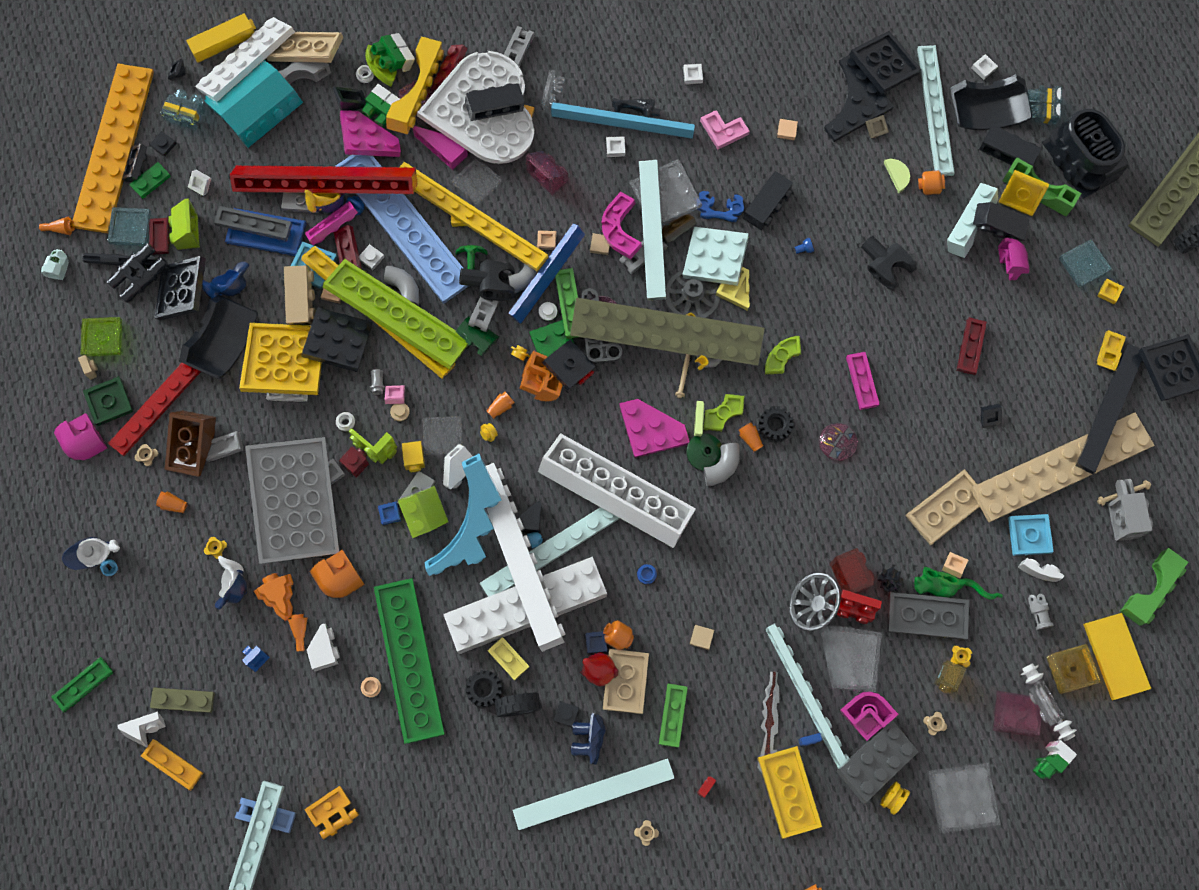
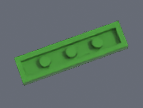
(567, 296)

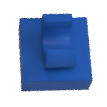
(254, 657)

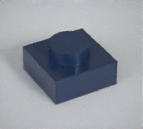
(595, 643)

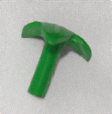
(471, 250)

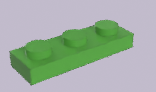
(673, 715)

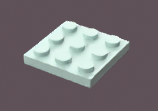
(715, 256)

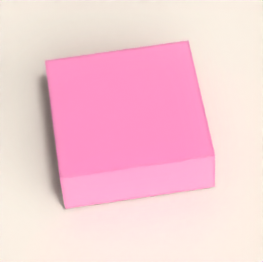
(395, 394)

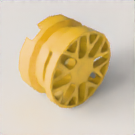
(894, 798)

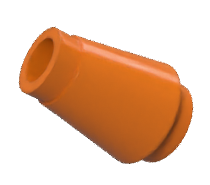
(500, 405)
(751, 436)
(170, 502)

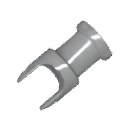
(1040, 610)

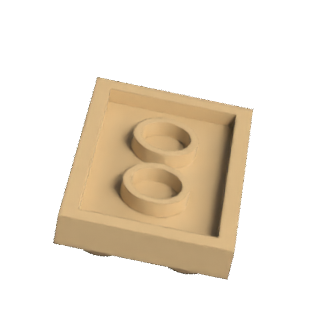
(628, 689)

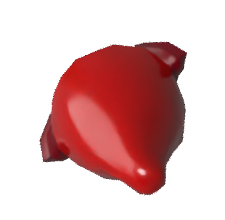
(599, 669)

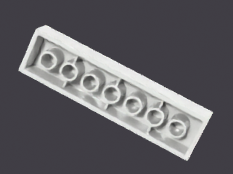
(616, 490)
(505, 614)

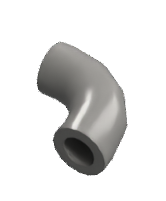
(522, 279)
(404, 282)
(725, 467)

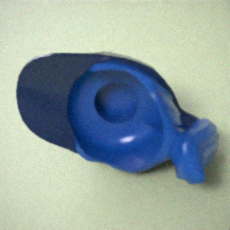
(229, 283)

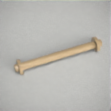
(680, 394)
(1101, 500)

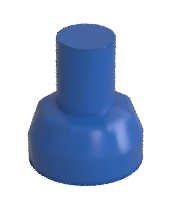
(806, 246)

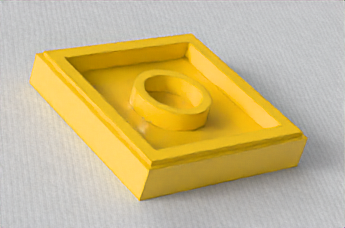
(1023, 193)

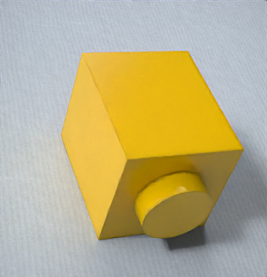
(413, 456)

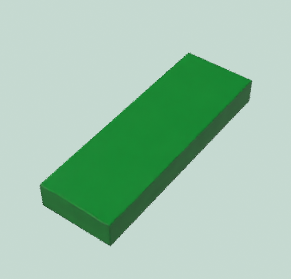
(82, 684)

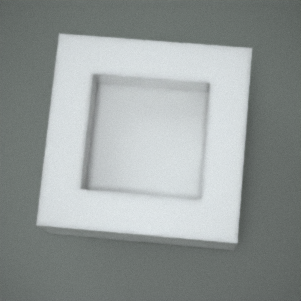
(984, 67)
(693, 74)
(615, 146)
(199, 182)
(371, 257)

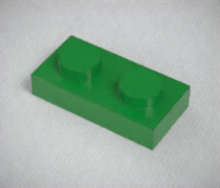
(150, 180)

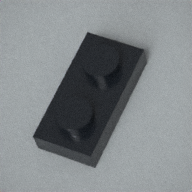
(134, 163)

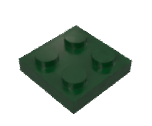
(108, 401)

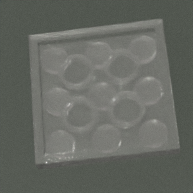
(675, 192)
(963, 798)

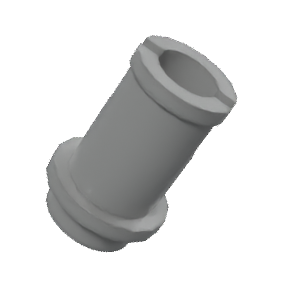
(377, 382)

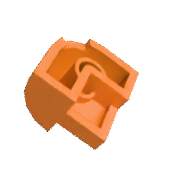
(539, 379)
(336, 576)

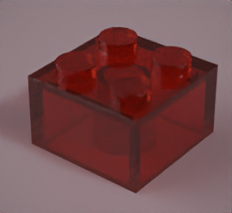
(852, 572)

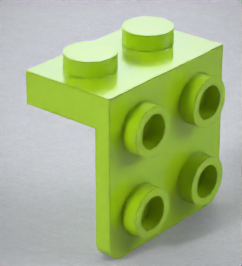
(382, 450)

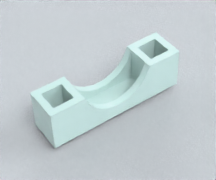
(964, 232)

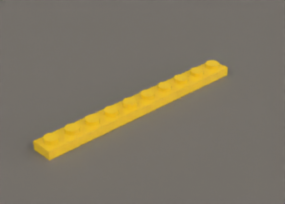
(479, 221)
(325, 267)

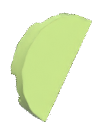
(898, 172)
(699, 417)

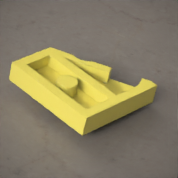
(737, 294)

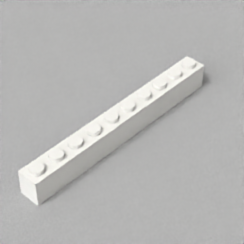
(522, 567)

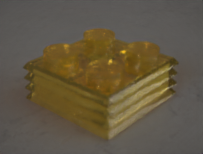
(1076, 657)

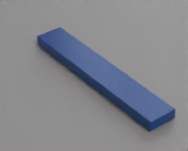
(547, 273)

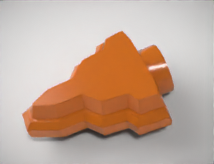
(277, 594)

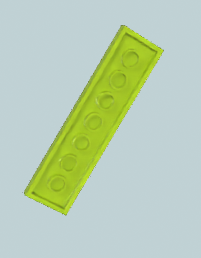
(396, 313)

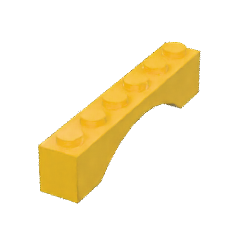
(403, 111)

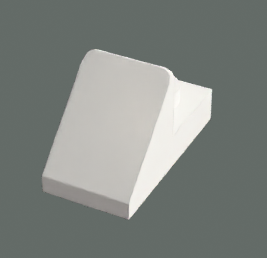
(137, 728)

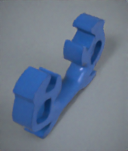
(735, 208)

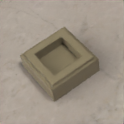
(877, 126)

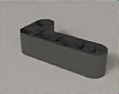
(598, 344)

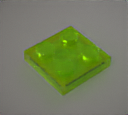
(101, 336)

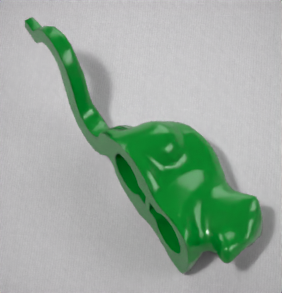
(946, 585)

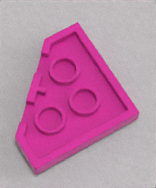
(366, 137)
(651, 429)

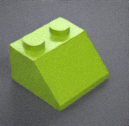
(184, 226)
(423, 511)

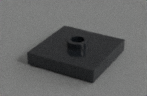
(568, 364)

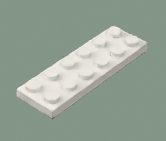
(244, 59)

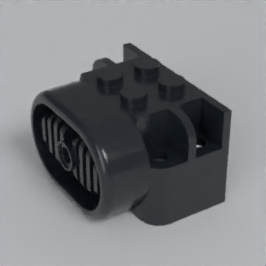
(1088, 151)

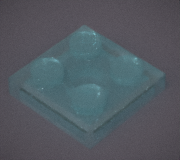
(129, 226)
(1085, 263)

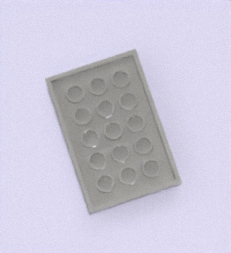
(292, 500)

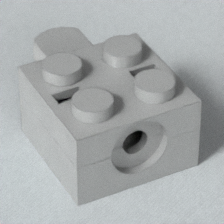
(1129, 512)

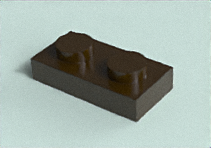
(677, 227)

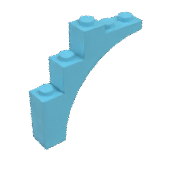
(477, 522)

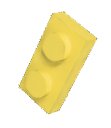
(508, 658)

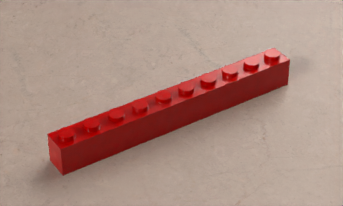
(324, 179)

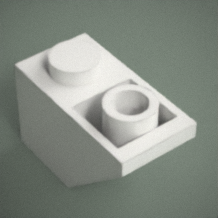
(453, 467)
(321, 649)

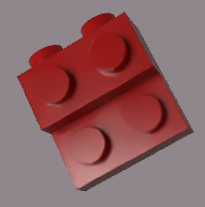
(858, 607)

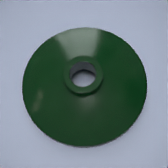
(697, 455)

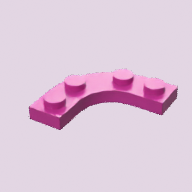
(612, 228)

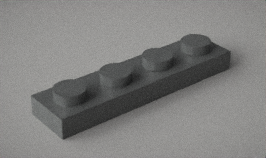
(253, 223)

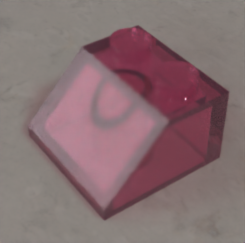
(546, 171)
(1016, 714)

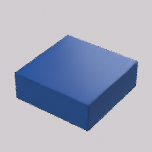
(389, 513)
(808, 740)

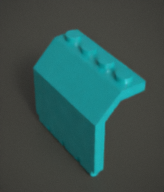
(256, 103)

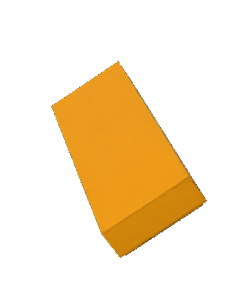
(172, 764)

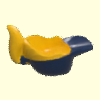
(324, 201)

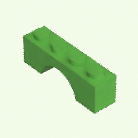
(1058, 198)
(1167, 569)

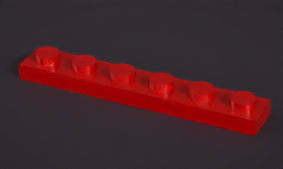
(153, 408)

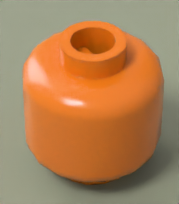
(932, 182)
(618, 635)

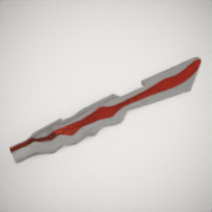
(770, 714)

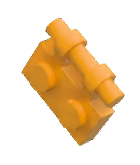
(328, 806)

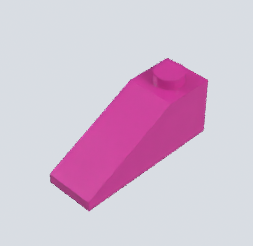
(442, 146)

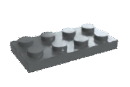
(928, 616)
(877, 761)

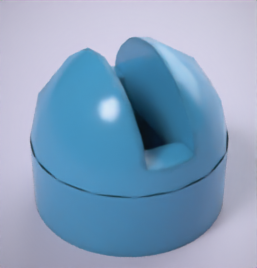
(534, 539)
(105, 570)

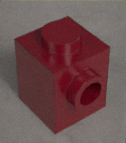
(354, 461)

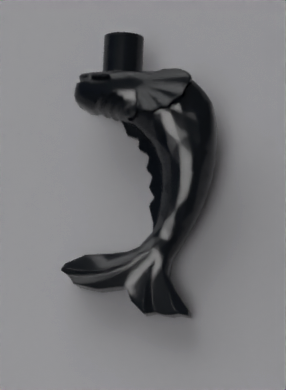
(644, 106)

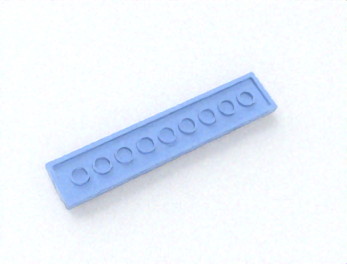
(412, 236)

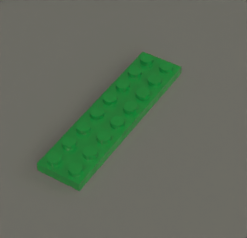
(409, 661)

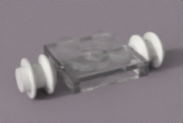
(1049, 709)

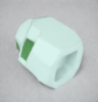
(55, 265)

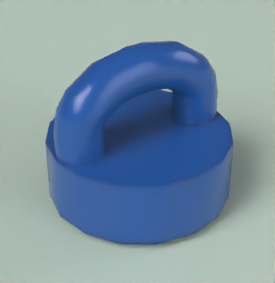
(357, 203)

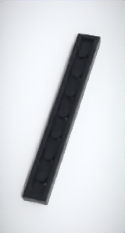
(1109, 410)

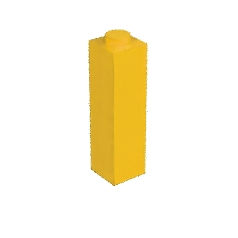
(221, 37)

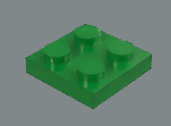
(549, 338)

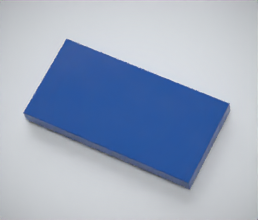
(266, 243)

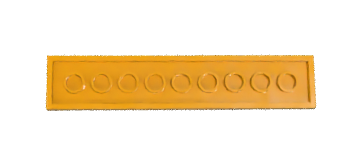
(112, 148)

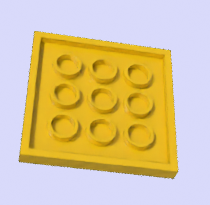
(276, 362)

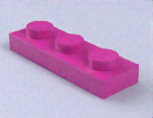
(331, 223)
(862, 380)

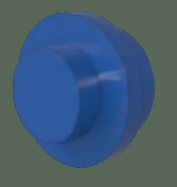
(646, 574)

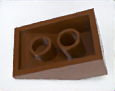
(188, 441)

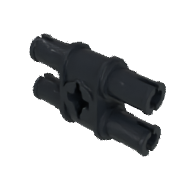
(147, 274)

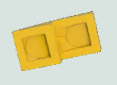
(1110, 350)

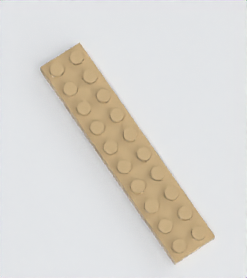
(1056, 470)

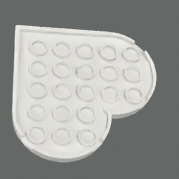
(490, 139)

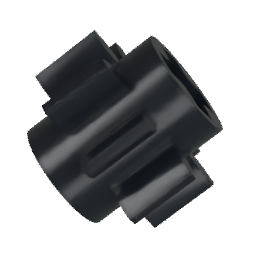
(890, 579)

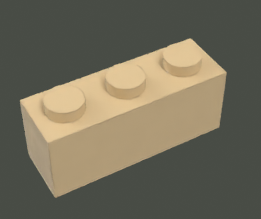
(299, 295)

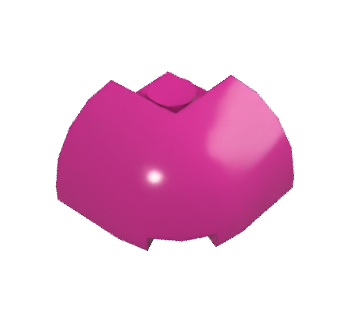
(1015, 256)
(79, 438)
(868, 713)

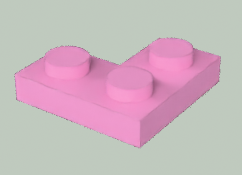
(722, 133)

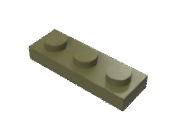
(182, 700)

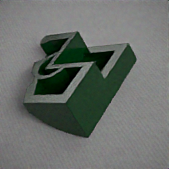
(476, 337)

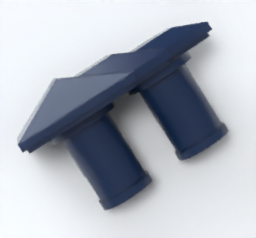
(596, 732)

